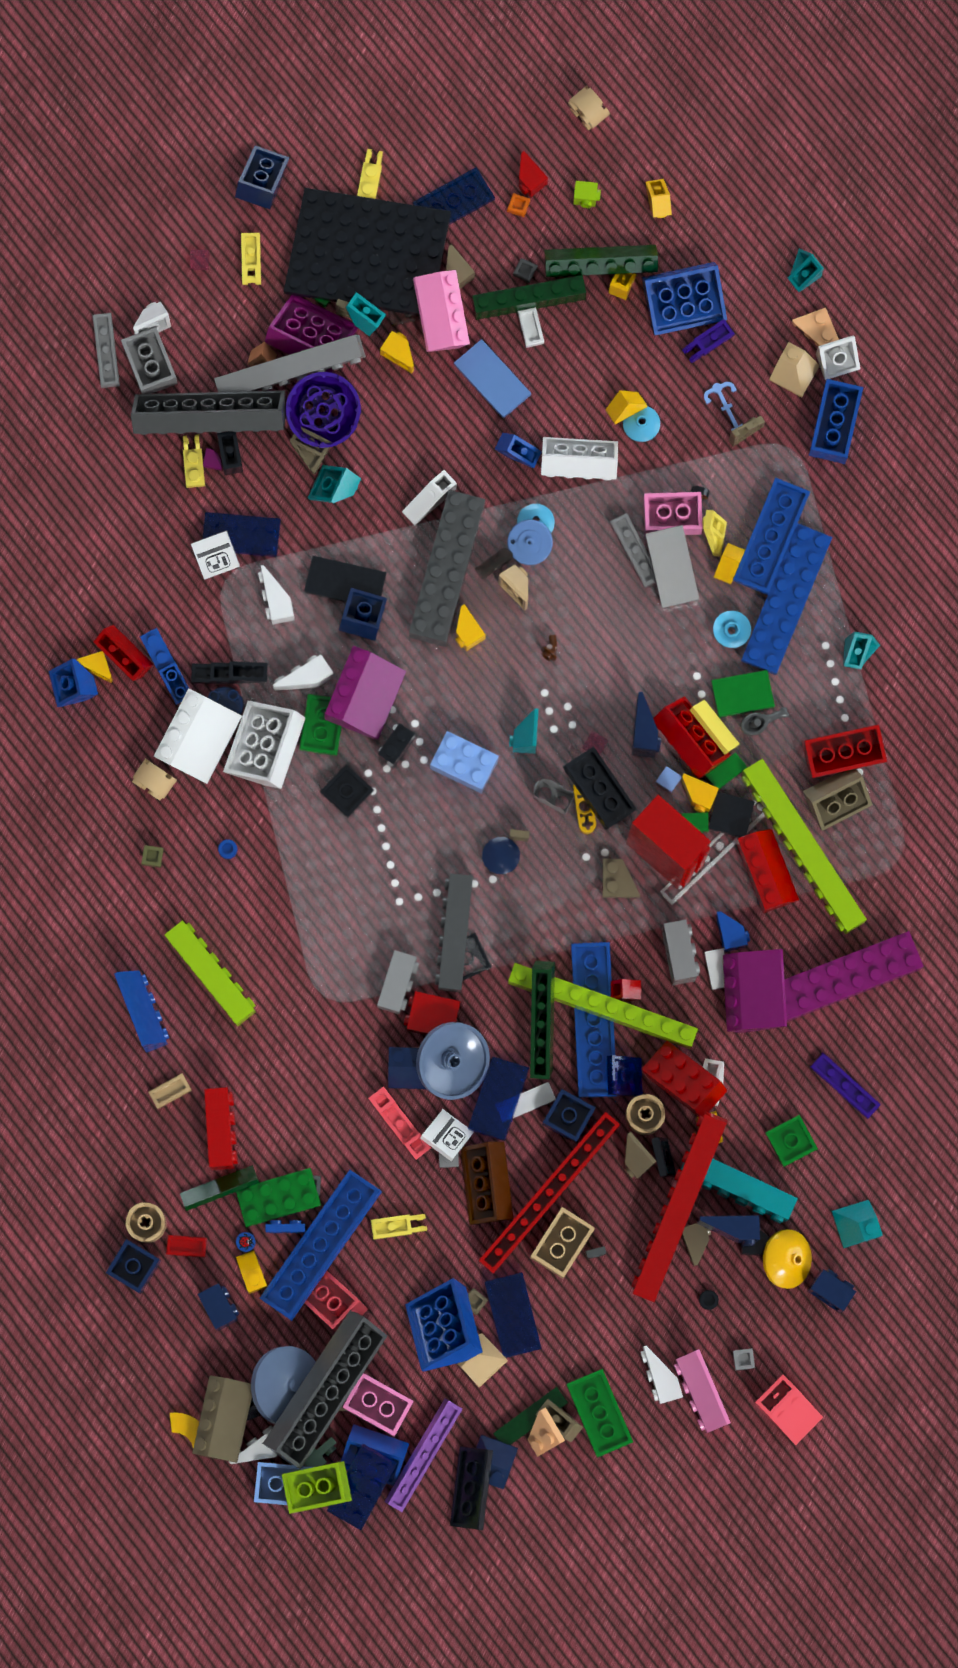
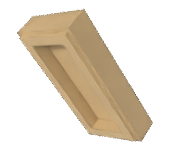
(170, 1091)

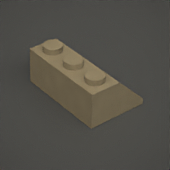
(837, 798)

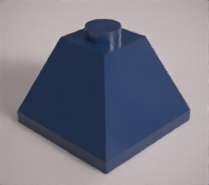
(502, 1459)

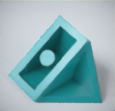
(805, 270)
(859, 649)

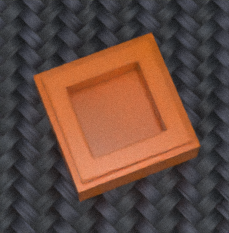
(518, 205)

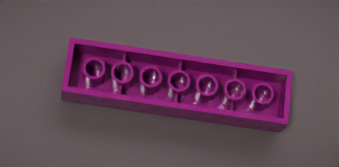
(851, 975)

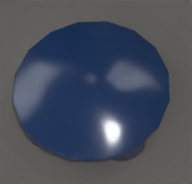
(228, 698)
(501, 855)

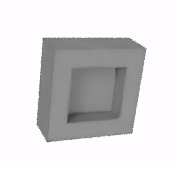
(445, 1163)
(743, 1359)

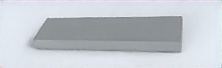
(106, 350)
(634, 549)

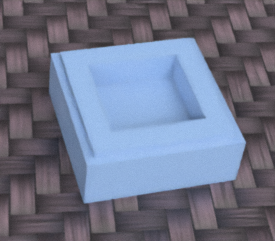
(668, 779)

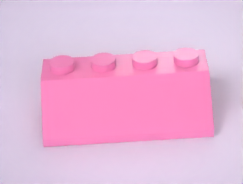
(441, 311)
(702, 1391)

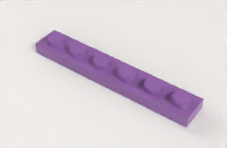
(423, 1455)

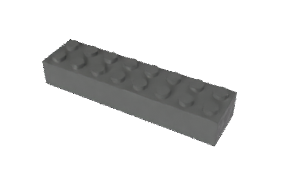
(208, 412)
(447, 568)
(325, 1389)

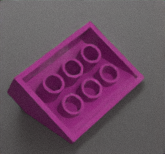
(305, 326)
(365, 693)
(754, 990)

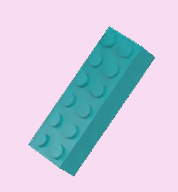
(749, 1191)

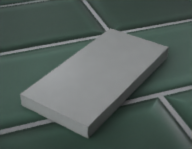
(672, 566)

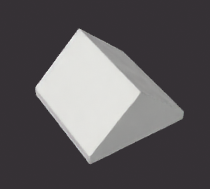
(838, 357)

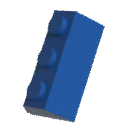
(384, 1444)

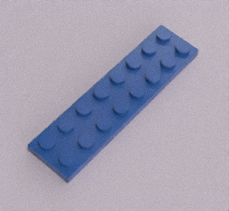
(786, 599)
(592, 1033)
(320, 1245)

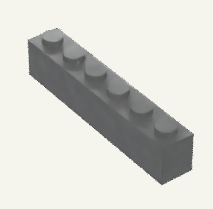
(455, 932)

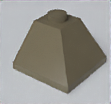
(636, 1158)

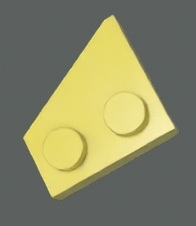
(714, 529)

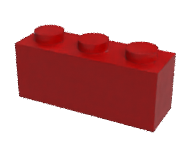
(123, 653)

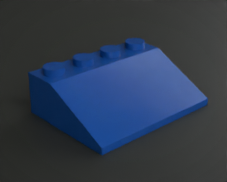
(684, 298)
(141, 1009)
(443, 1326)

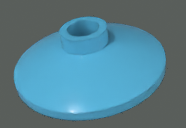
(642, 432)
(537, 511)
(733, 620)

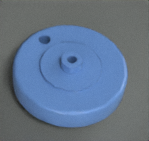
(530, 542)

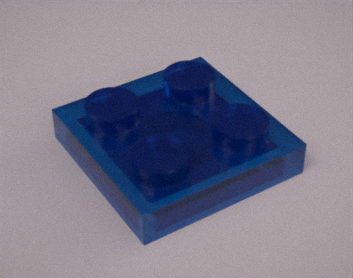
(624, 1076)

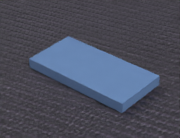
(492, 378)

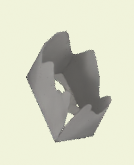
(553, 786)

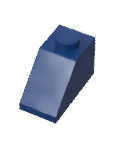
(518, 449)
(731, 933)

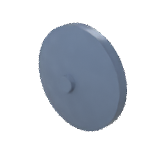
(452, 1060)
(278, 1379)

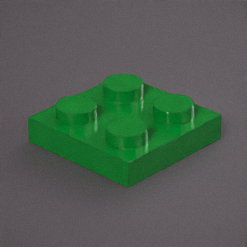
(791, 1141)

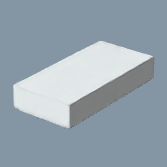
(530, 327)
(714, 964)

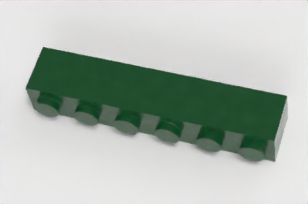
(601, 260)
(529, 296)
(542, 1019)

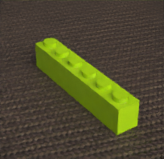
(210, 973)

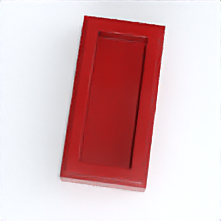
(186, 1246)

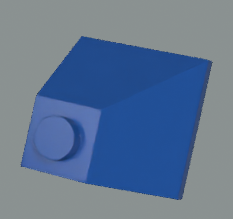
(72, 683)

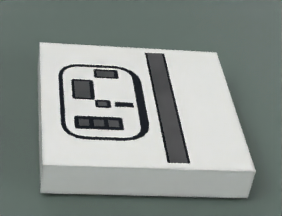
(215, 555)
(446, 1135)

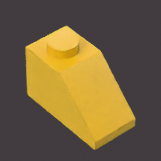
(658, 198)
(398, 351)
(468, 630)
(699, 793)
(251, 1272)

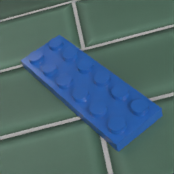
(771, 536)

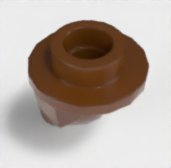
(549, 651)

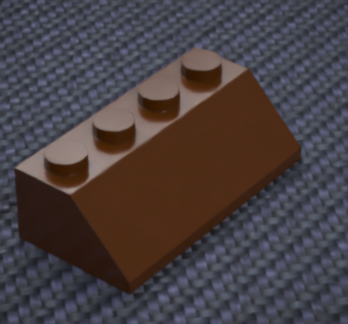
(487, 1183)

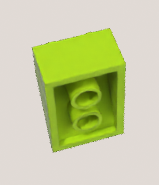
(316, 1487)

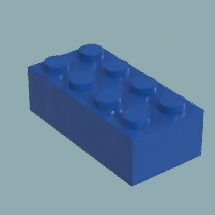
(835, 421)

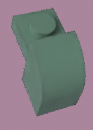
(316, 1459)

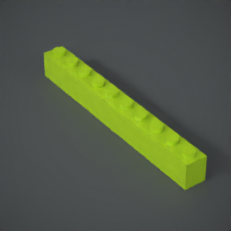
(803, 846)
(611, 1009)

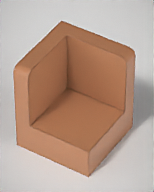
(261, 354)

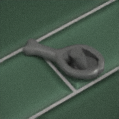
(756, 722)

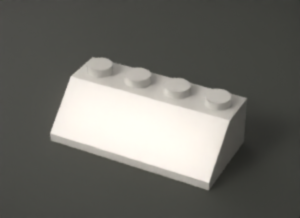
(579, 458)

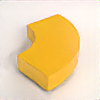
(184, 1425)

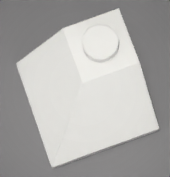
(152, 316)

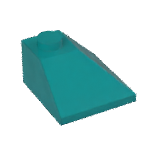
(334, 484)
(525, 734)
(857, 1223)

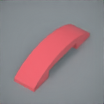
(399, 1123)

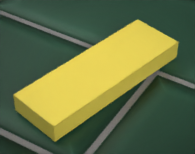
(714, 727)

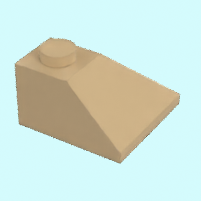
(794, 370)
(515, 584)
(484, 1364)

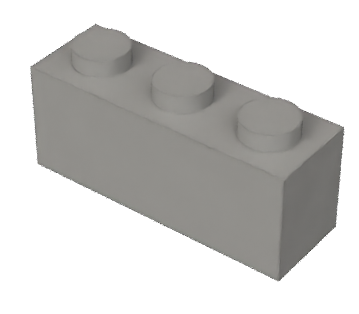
(398, 982)

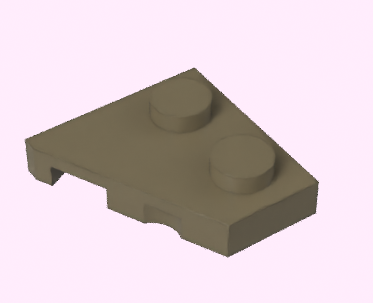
(746, 430)
(311, 455)
(617, 880)

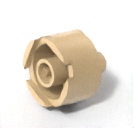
(588, 107)
(154, 779)
(634, 1117)
(135, 1220)

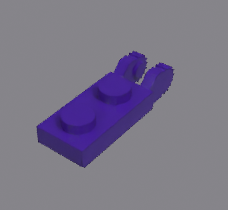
(709, 340)

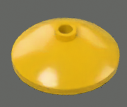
(780, 1258)

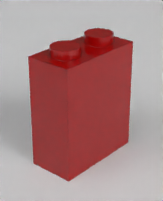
(429, 1012)

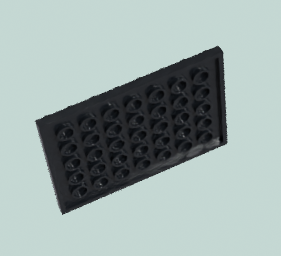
(364, 248)

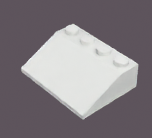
(197, 736)
(264, 744)

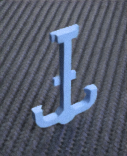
(717, 388)

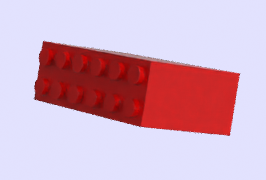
(668, 842)

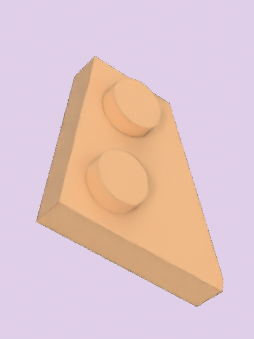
(817, 327)
(544, 1433)

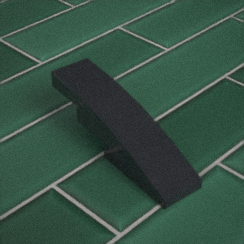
(229, 673)

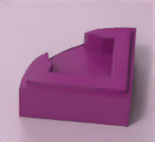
(212, 460)

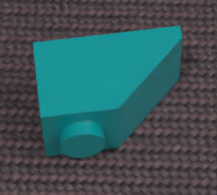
(364, 314)

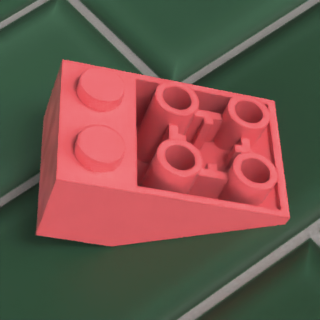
(788, 1409)

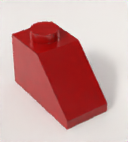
(531, 176)

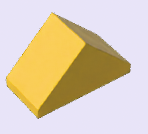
(621, 285)
(625, 405)
(729, 563)
(97, 665)

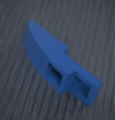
(165, 664)

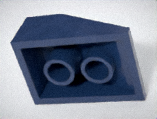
(261, 177)
(645, 734)
(736, 1228)

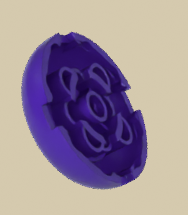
(341, 396)

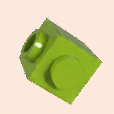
(586, 194)

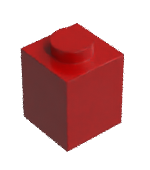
(626, 990)

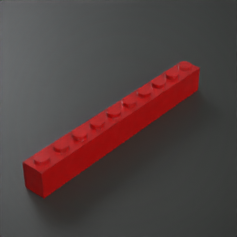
(549, 1193)
(679, 1207)

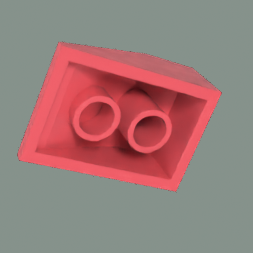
(333, 1301)

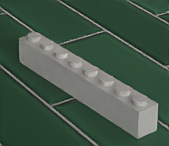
(293, 366)

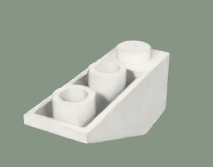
(430, 497)
(279, 602)
(310, 675)
(664, 1381)
(256, 1449)

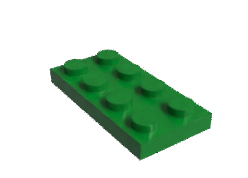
(278, 1197)
(599, 1413)

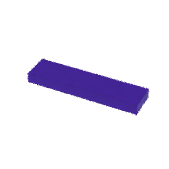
(845, 1086)

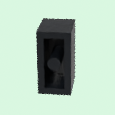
(230, 452)
(396, 746)

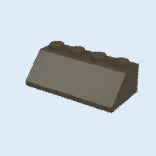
(223, 1419)

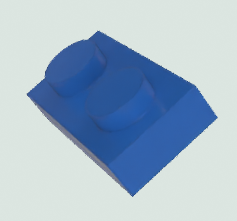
(277, 1227)

